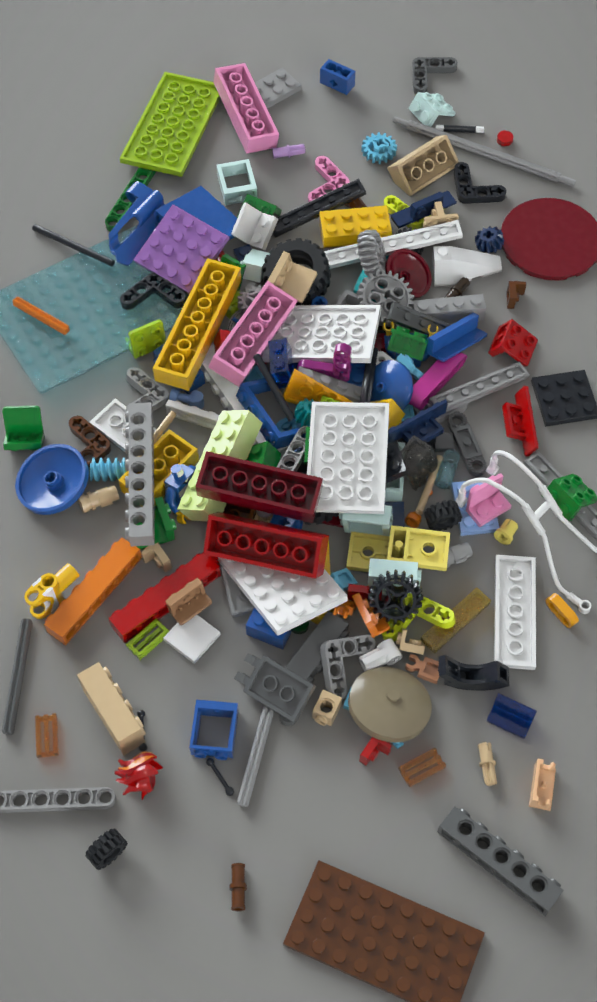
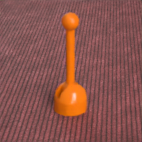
(414, 519)

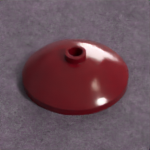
(412, 268)

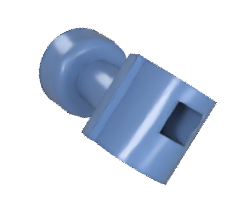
(194, 399)

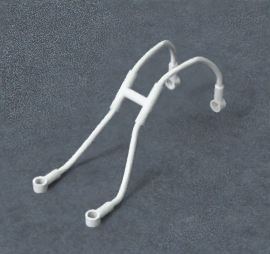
(533, 517)

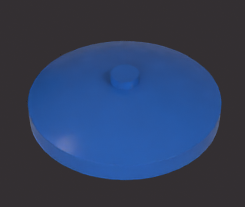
(52, 479)

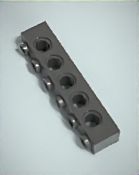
(504, 872)

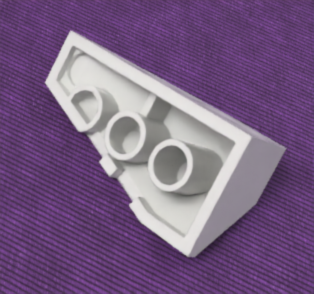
(454, 263)

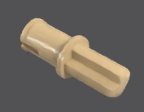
(487, 763)

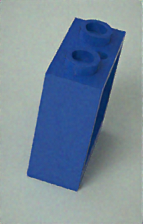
(217, 709)

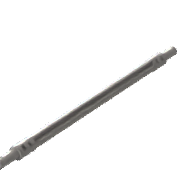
(486, 151)

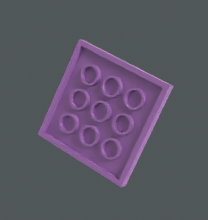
(180, 248)

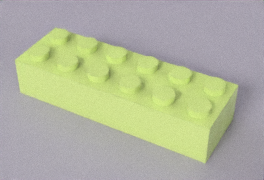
(231, 437)

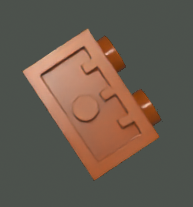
(373, 623)

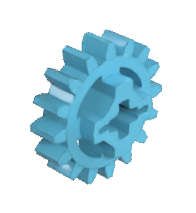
(379, 148)

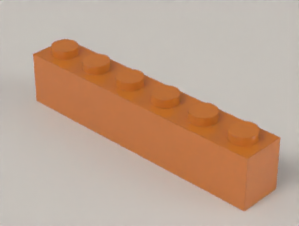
(92, 591)

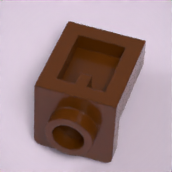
(513, 291)

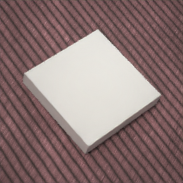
(192, 638)

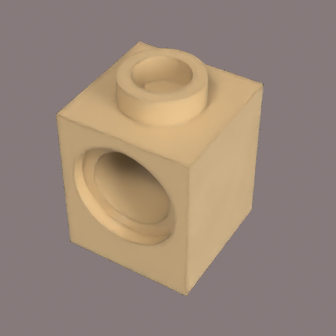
(326, 700)

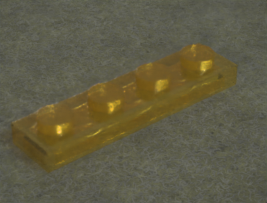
(464, 613)

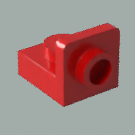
(370, 751)

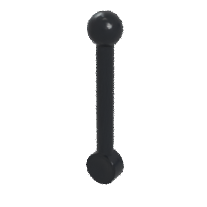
(143, 747)
(229, 790)

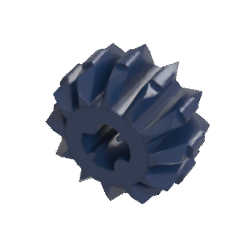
(489, 240)

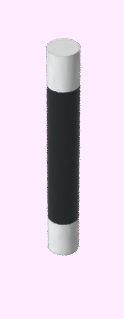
(454, 128)

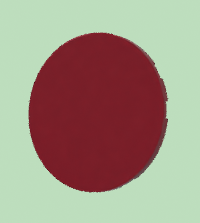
(550, 238)

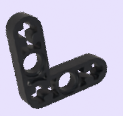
(472, 191)
(151, 286)

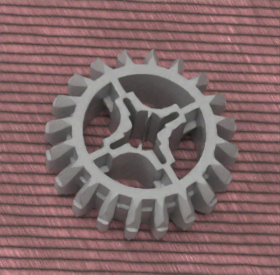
(371, 252)

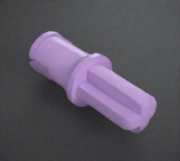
(288, 151)

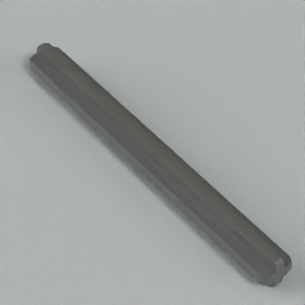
(17, 677)

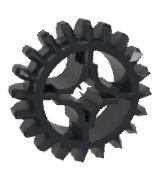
(384, 607)

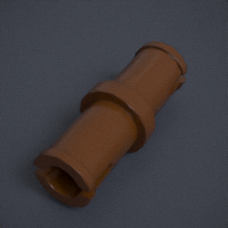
(238, 887)

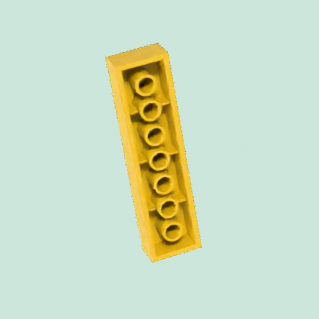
(197, 324)

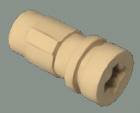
(101, 497)

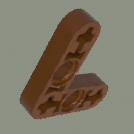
(92, 445)

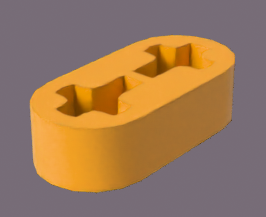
(562, 610)

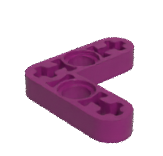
(333, 370)

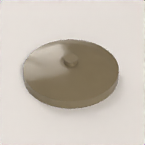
(389, 704)

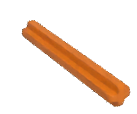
(41, 315)

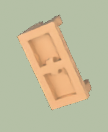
(542, 785)

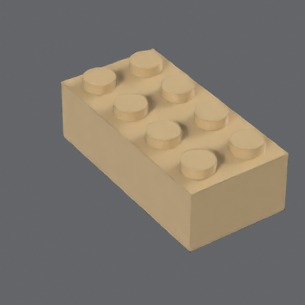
(112, 708)

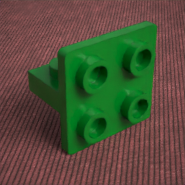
(406, 343)

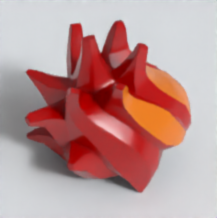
(139, 773)

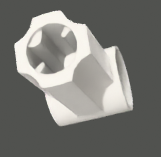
(384, 654)

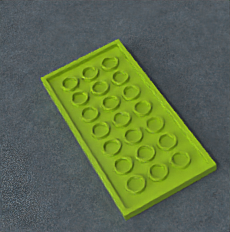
(171, 124)

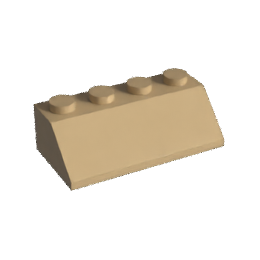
(424, 165)

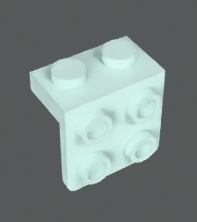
(429, 106)

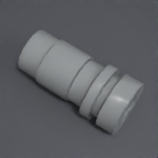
(458, 554)

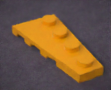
(303, 387)

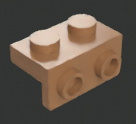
(188, 602)

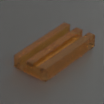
(46, 719)
(437, 758)

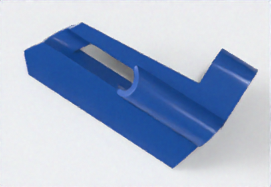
(143, 208)

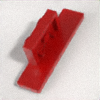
(520, 421)

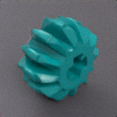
(303, 412)

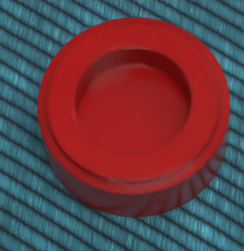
(505, 138)

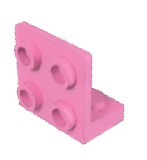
(486, 502)

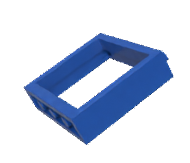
(271, 433)

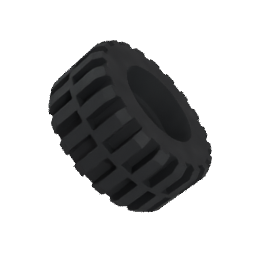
(302, 253)

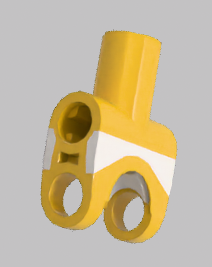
(50, 590)

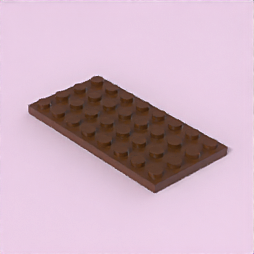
(383, 938)

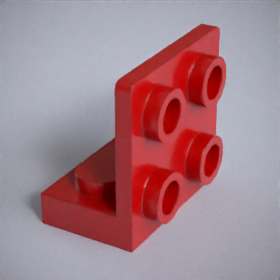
(514, 341)

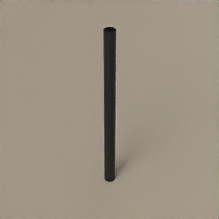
(73, 245)

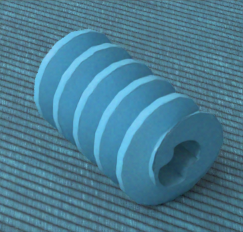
(107, 469)

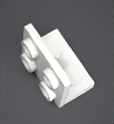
(254, 227)

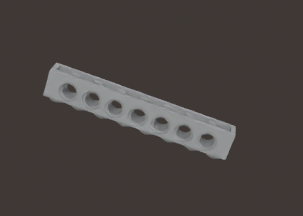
(140, 534)

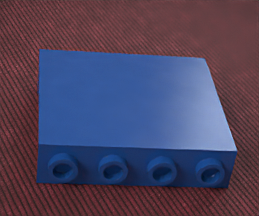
(204, 207)

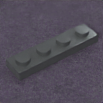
(414, 319)

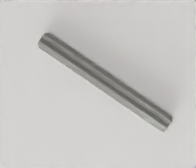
(255, 757)

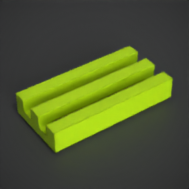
(130, 645)

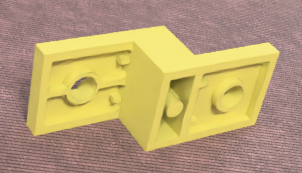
(401, 545)

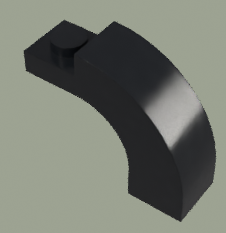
(473, 677)

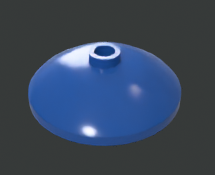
(392, 381)

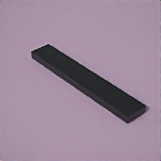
(324, 203)

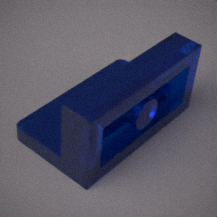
(511, 716)

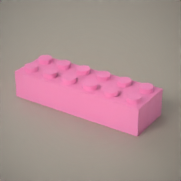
(246, 108)
(252, 333)

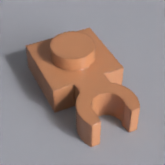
(426, 669)

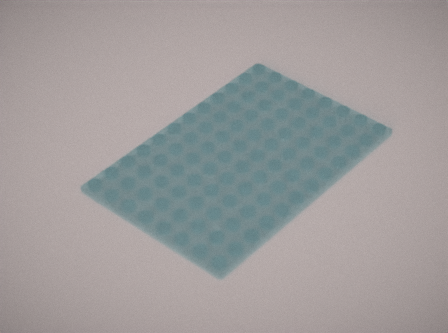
(88, 300)

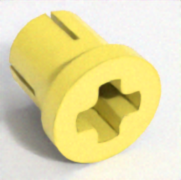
(506, 532)

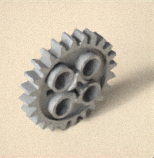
(391, 285)

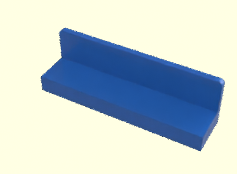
(455, 338)

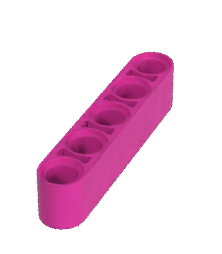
(435, 379)

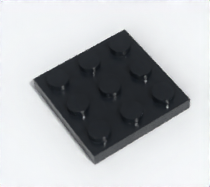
(565, 397)

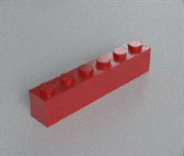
(152, 604)

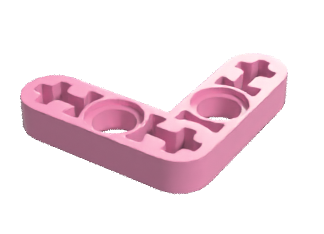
(333, 182)

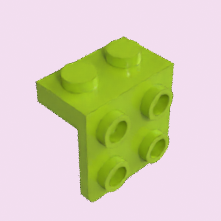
(147, 338)

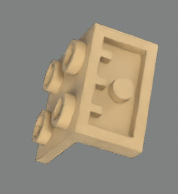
(292, 277)

